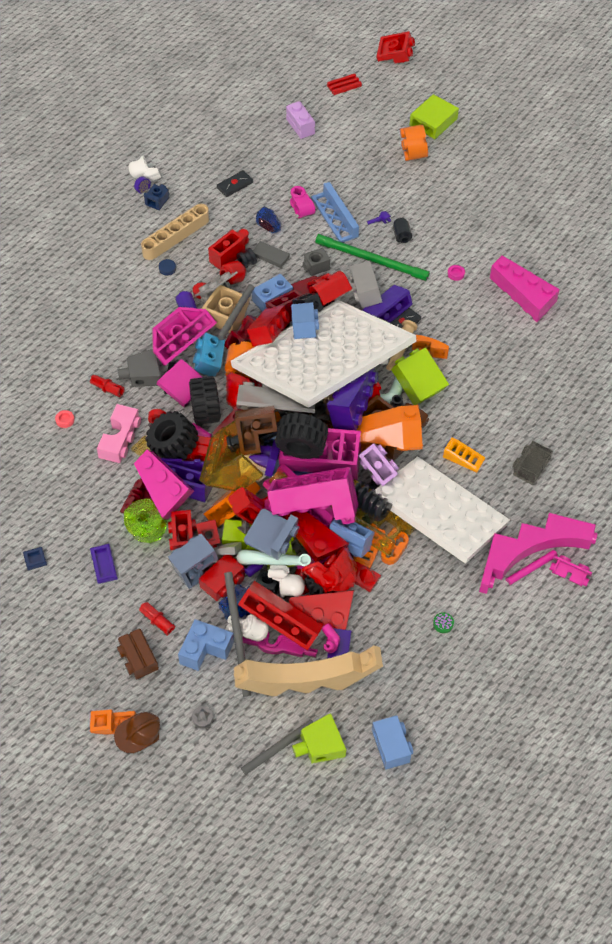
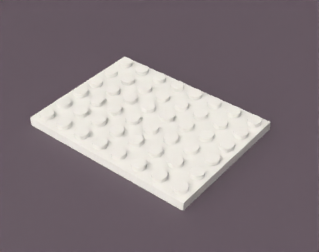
(315, 367)

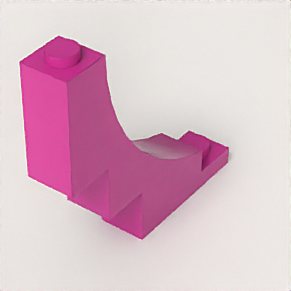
(558, 532)

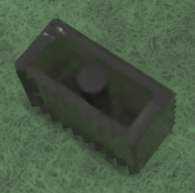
(532, 462)

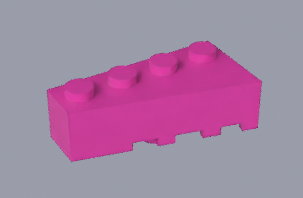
(524, 287)

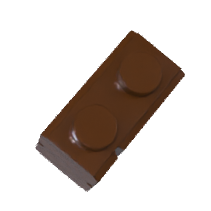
(137, 654)

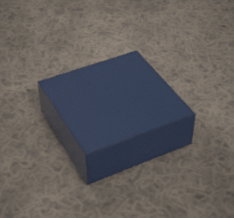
(34, 558)

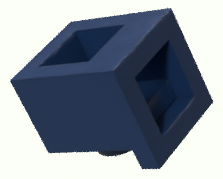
(156, 193)

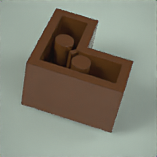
(251, 424)

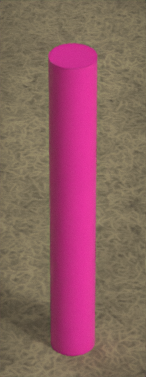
(531, 567)

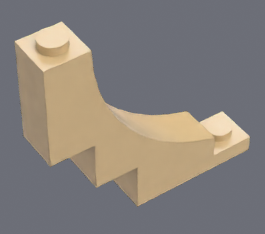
(306, 677)

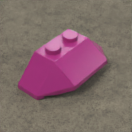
(179, 332)

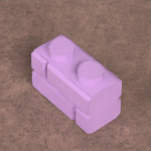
(300, 120)

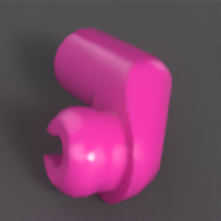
(332, 639)

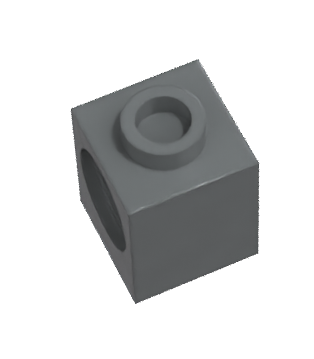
(316, 261)

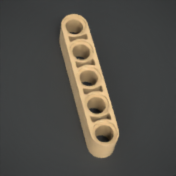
(175, 231)

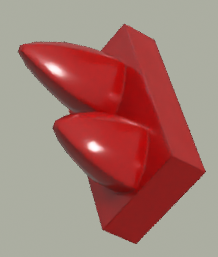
(365, 576)

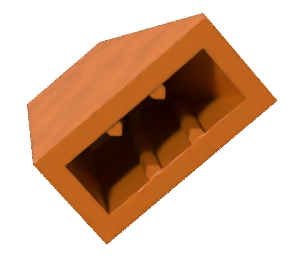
(222, 509)

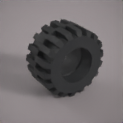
(205, 400)
(172, 436)
(301, 436)

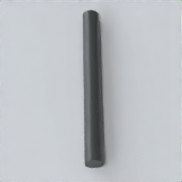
(227, 326)
(274, 749)

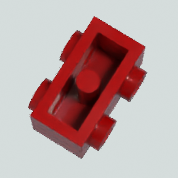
(181, 528)

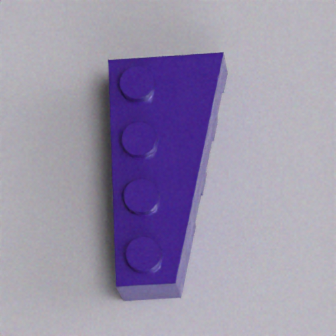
(352, 401)

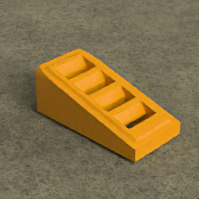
(454, 456)

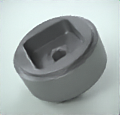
(202, 717)

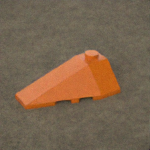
(394, 428)

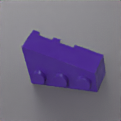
(190, 473)

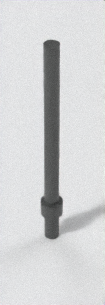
(235, 622)

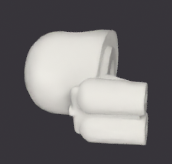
(140, 168)
(289, 583)
(251, 628)

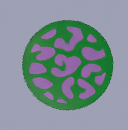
(443, 622)

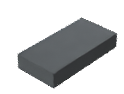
(271, 254)

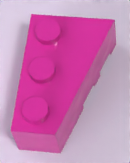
(162, 483)

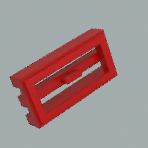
(344, 84)

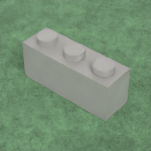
(364, 284)

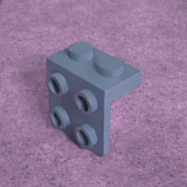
(271, 533)

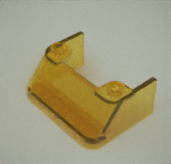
(227, 468)

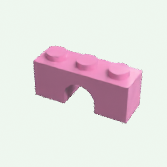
(115, 446)

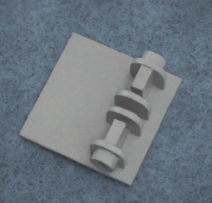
(207, 290)

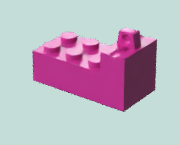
(339, 452)
(316, 490)

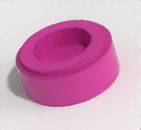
(456, 272)

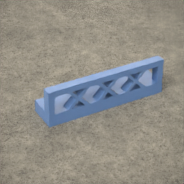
(340, 210)

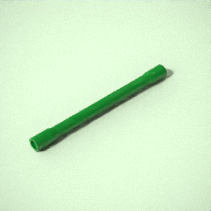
(331, 243)

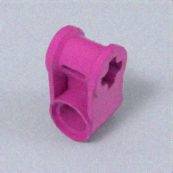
(301, 202)

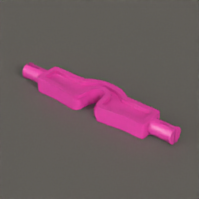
(282, 645)

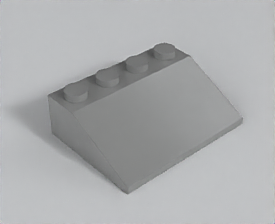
(257, 397)

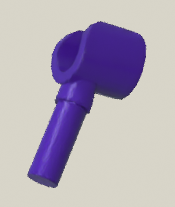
(382, 217)

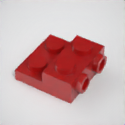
(396, 47)

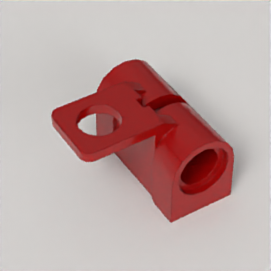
(330, 286)

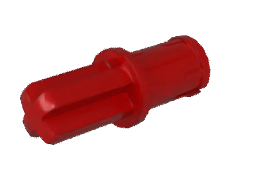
(107, 385)
(157, 618)

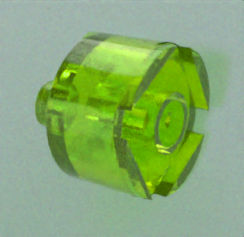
(136, 515)

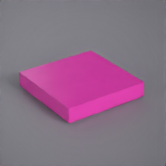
(177, 381)

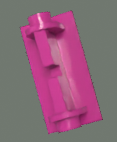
(578, 572)

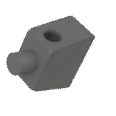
(141, 369)

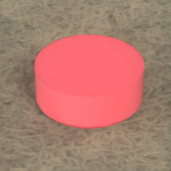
(64, 419)

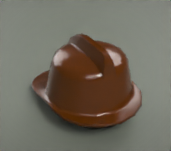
(137, 732)

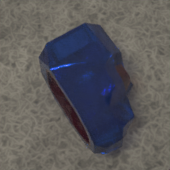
(268, 220)

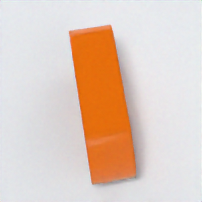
(398, 550)

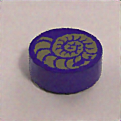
(142, 184)

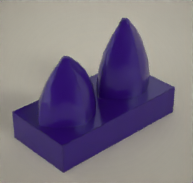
(267, 458)

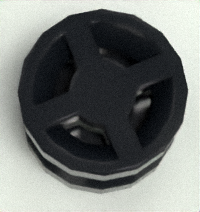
(247, 257)

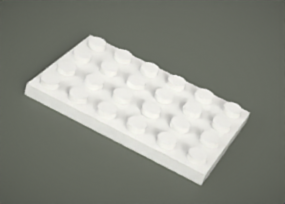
(442, 509)

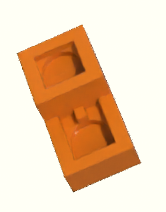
(436, 348)
(107, 721)

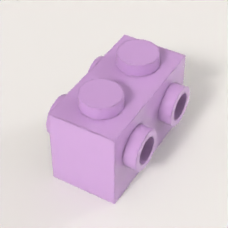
(376, 461)

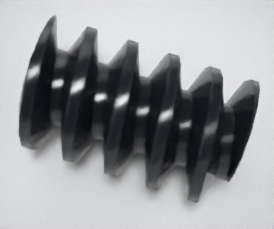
(370, 503)

